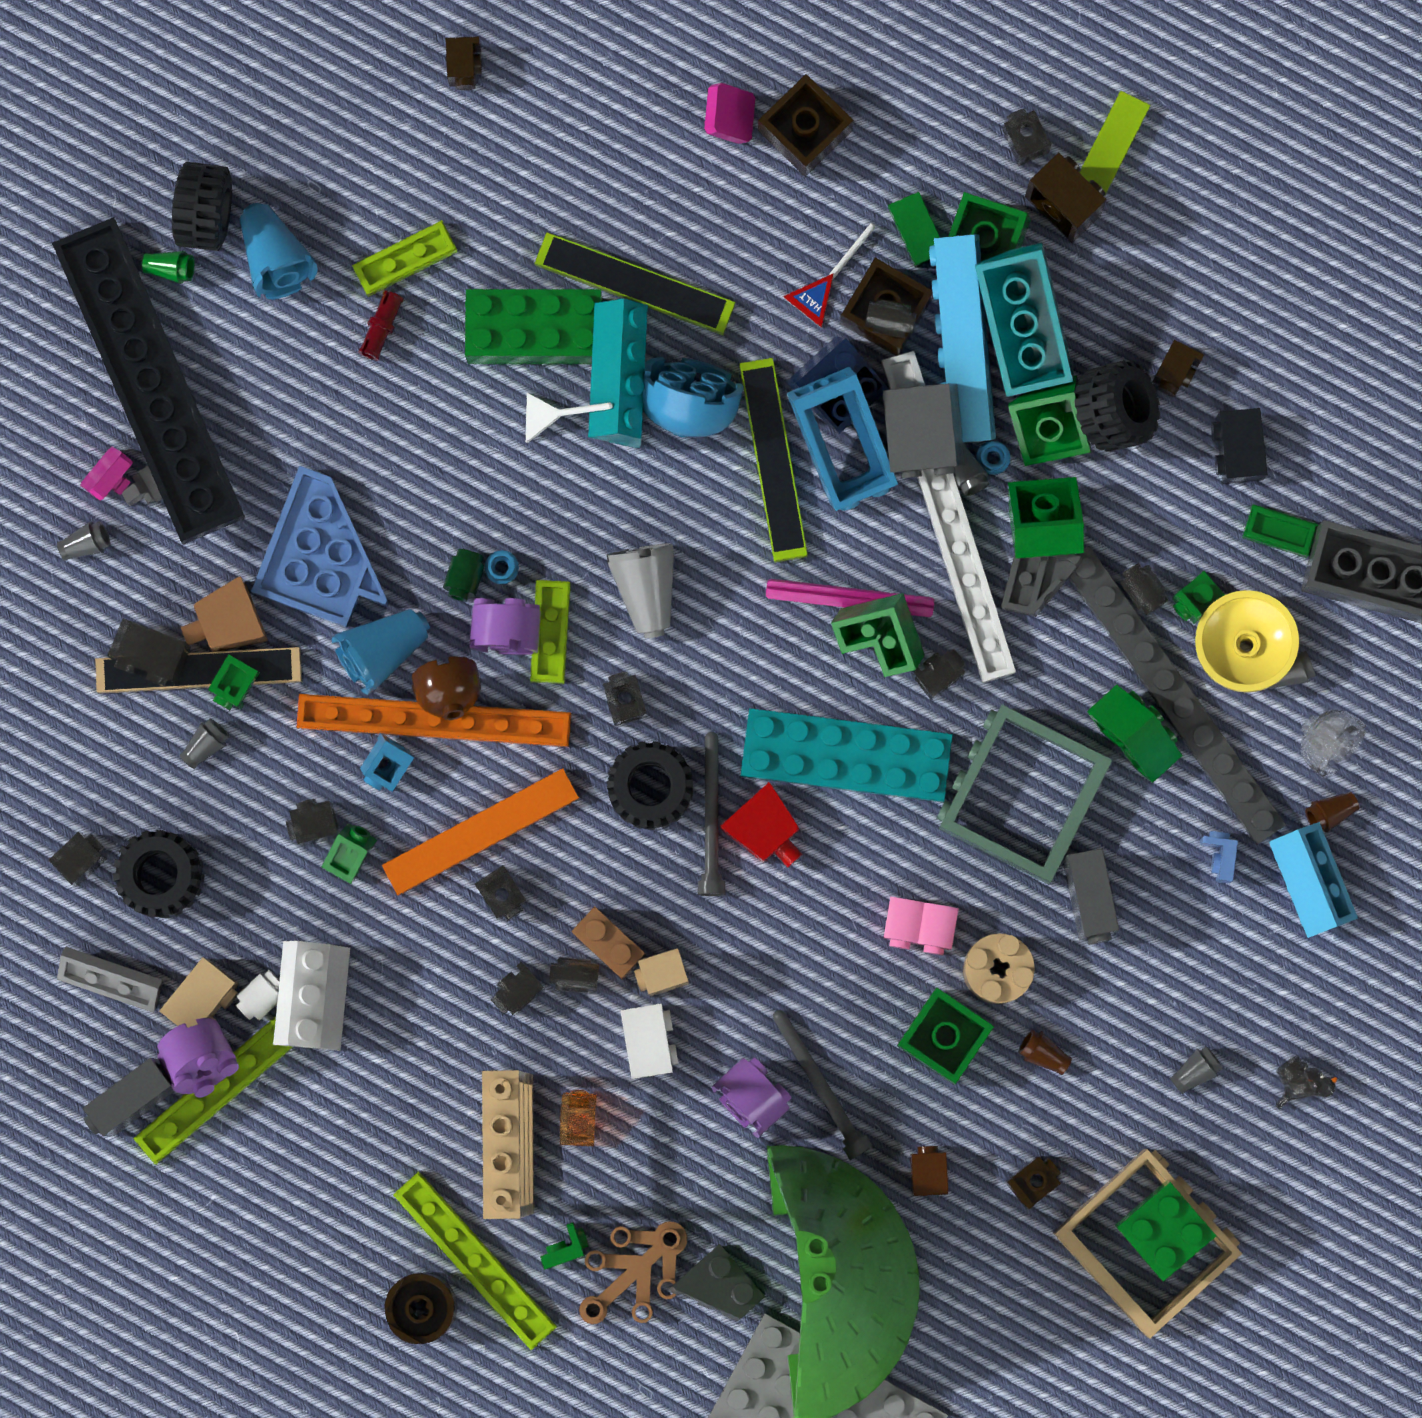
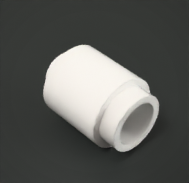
(259, 996)

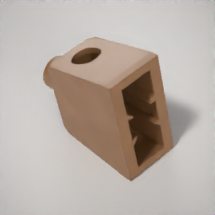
(226, 619)

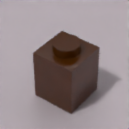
(929, 1172)

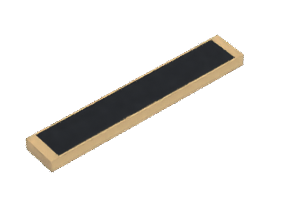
(200, 669)

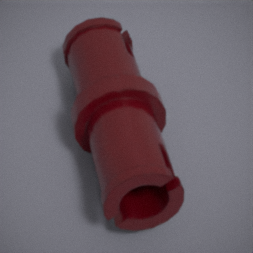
(381, 325)

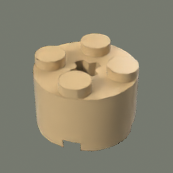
(1005, 950)

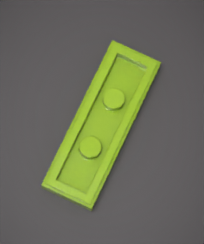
(1114, 140)
(404, 258)
(550, 661)

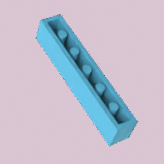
(964, 332)

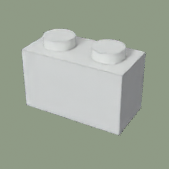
(648, 1041)

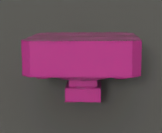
(729, 113)
(108, 474)

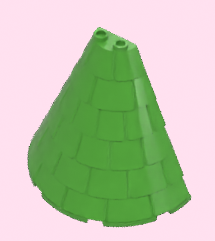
(853, 1276)

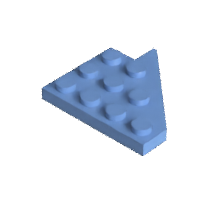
(317, 555)

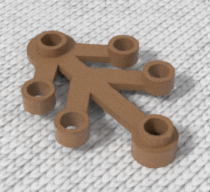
(637, 1268)

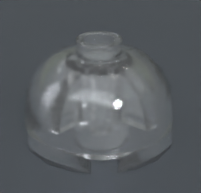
(1330, 739)

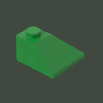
(1048, 424)

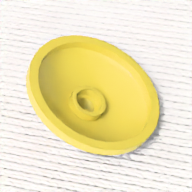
(1250, 618)

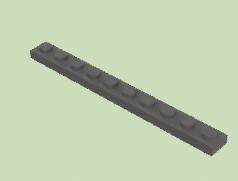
(1175, 698)

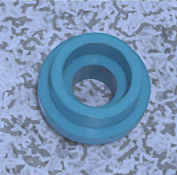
(997, 448)
(496, 558)

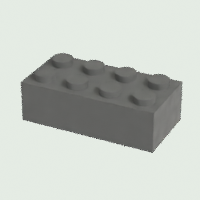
(1365, 571)

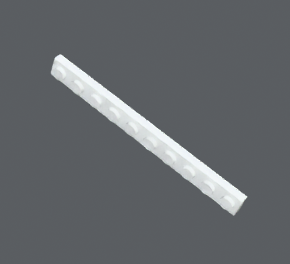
(958, 548)

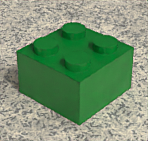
(997, 225)
(1046, 517)
(945, 1036)
(1165, 1230)

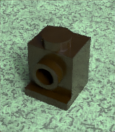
(463, 62)
(1177, 368)
(1021, 1185)

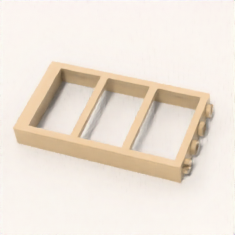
(507, 1144)

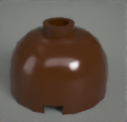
(447, 688)

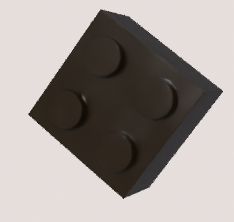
(805, 125)
(1066, 196)
(889, 284)

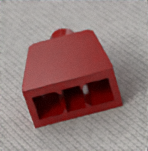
(764, 827)

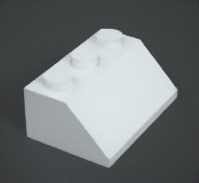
(311, 995)

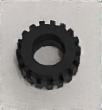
(201, 206)
(1117, 406)
(650, 755)
(130, 865)

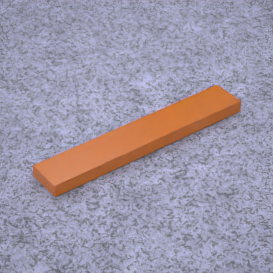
(480, 832)

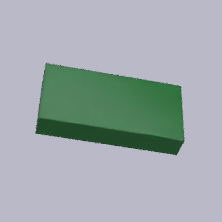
(914, 227)
(1279, 531)

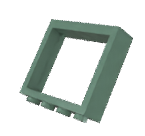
(965, 781)

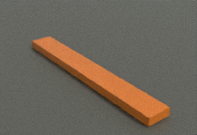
(411, 720)

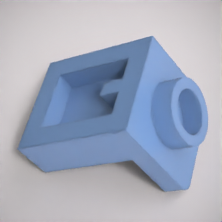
(1224, 861)

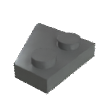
(1036, 580)
(719, 1285)

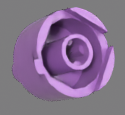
(505, 627)
(196, 1057)
(752, 1096)

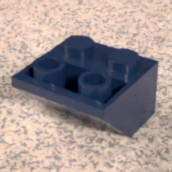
(830, 359)

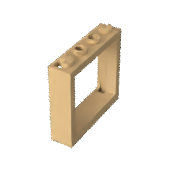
(1224, 1239)

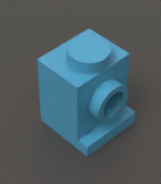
(398, 763)

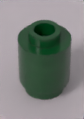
(464, 575)

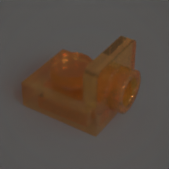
(578, 1118)

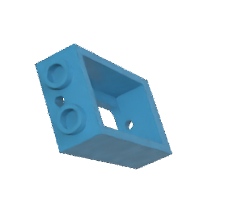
(877, 479)

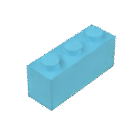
(1313, 879)

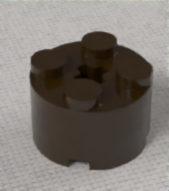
(401, 1312)

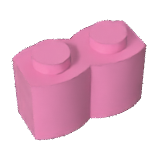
(921, 925)

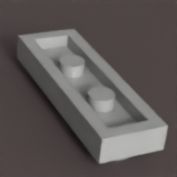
(109, 979)

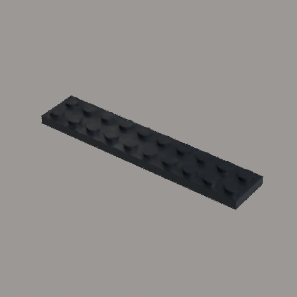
(148, 381)

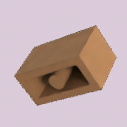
(608, 943)

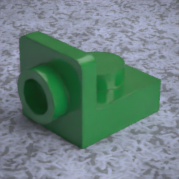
(1196, 598)
(232, 683)
(349, 852)
(560, 1253)

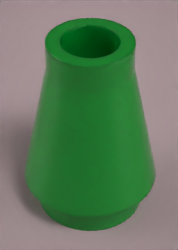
(173, 266)

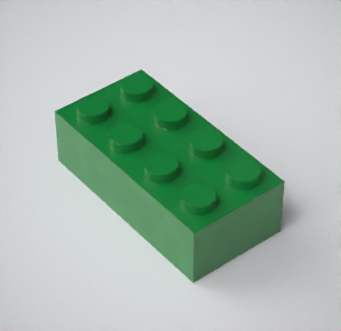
(530, 326)

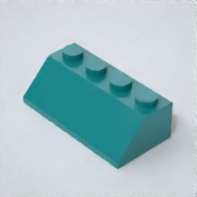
(1024, 320)
(618, 371)

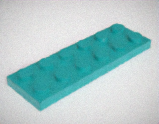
(846, 755)

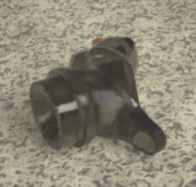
(1303, 1081)

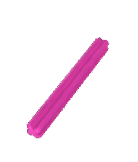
(840, 596)

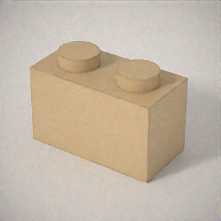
(661, 973)
(200, 994)

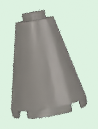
(645, 585)

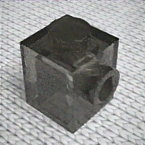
(312, 822)

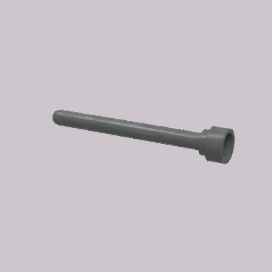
(711, 882)
(854, 1141)

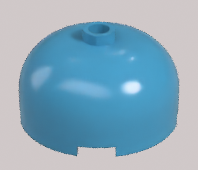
(688, 406)

